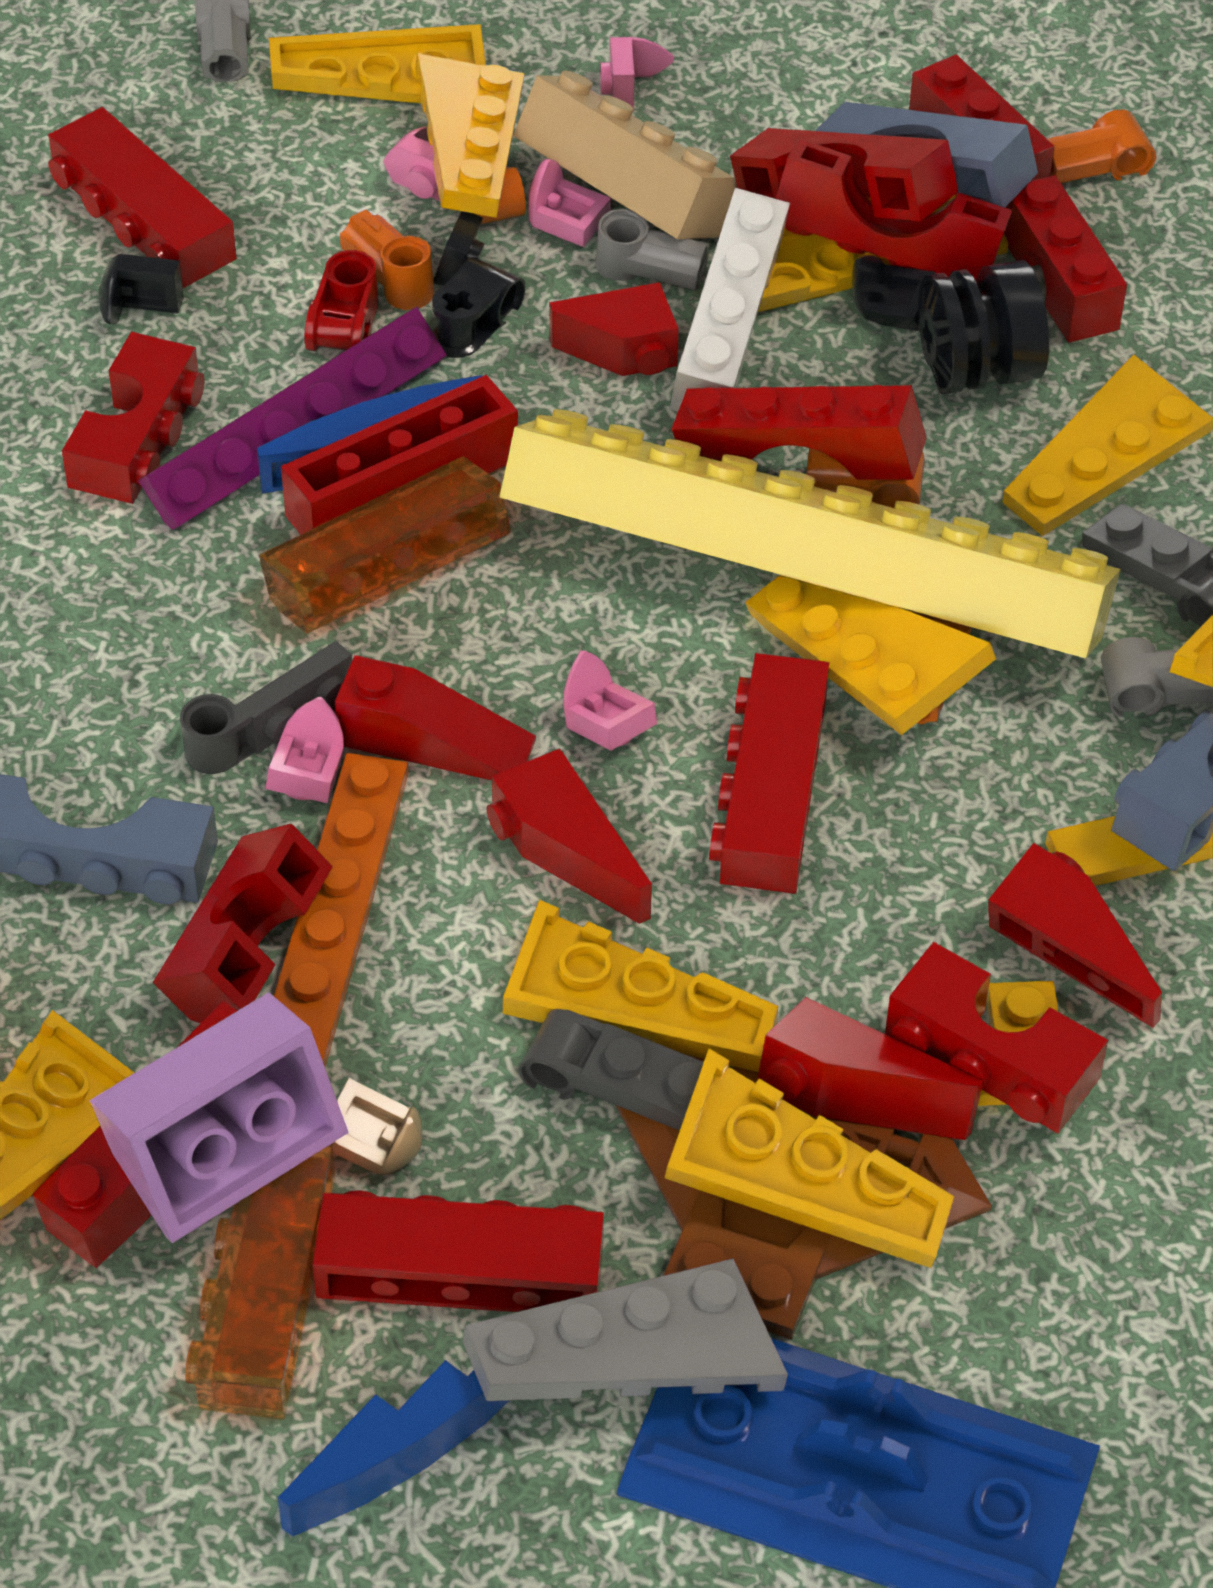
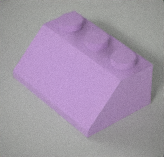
(221, 1115)

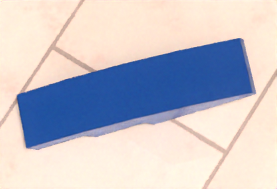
(338, 426)
(386, 1448)

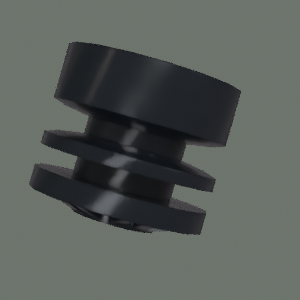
(983, 326)

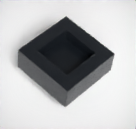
(459, 247)

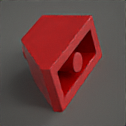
(618, 330)

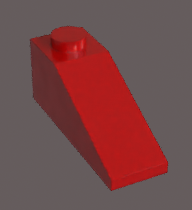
(424, 722)
(567, 833)
(1064, 921)
(864, 1076)

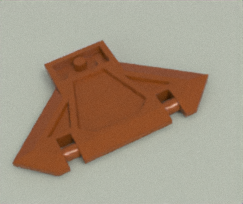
(775, 1254)

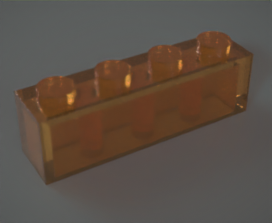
(384, 544)
(260, 1294)

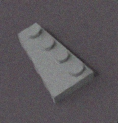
(653, 1333)

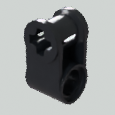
(474, 305)

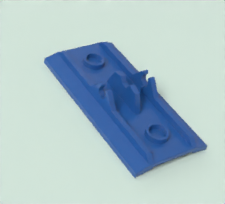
(866, 1476)

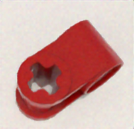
(344, 302)

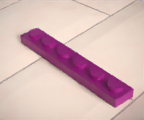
(230, 454)

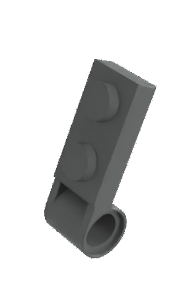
(1157, 557)
(224, 734)
(611, 1065)

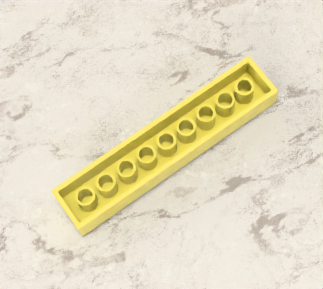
(812, 532)

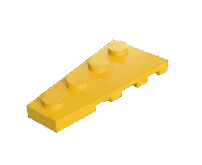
(49, 1106)

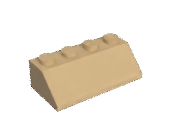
(625, 156)

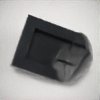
(140, 284)
(887, 292)

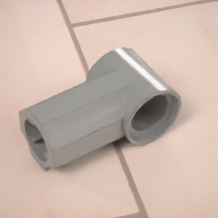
(223, 37)
(631, 250)
(1141, 680)

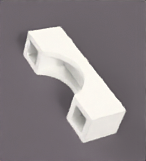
(731, 294)

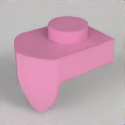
(630, 59)
(412, 164)
(564, 206)
(602, 708)
(308, 754)

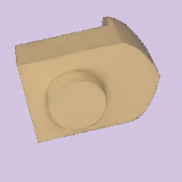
(381, 1130)

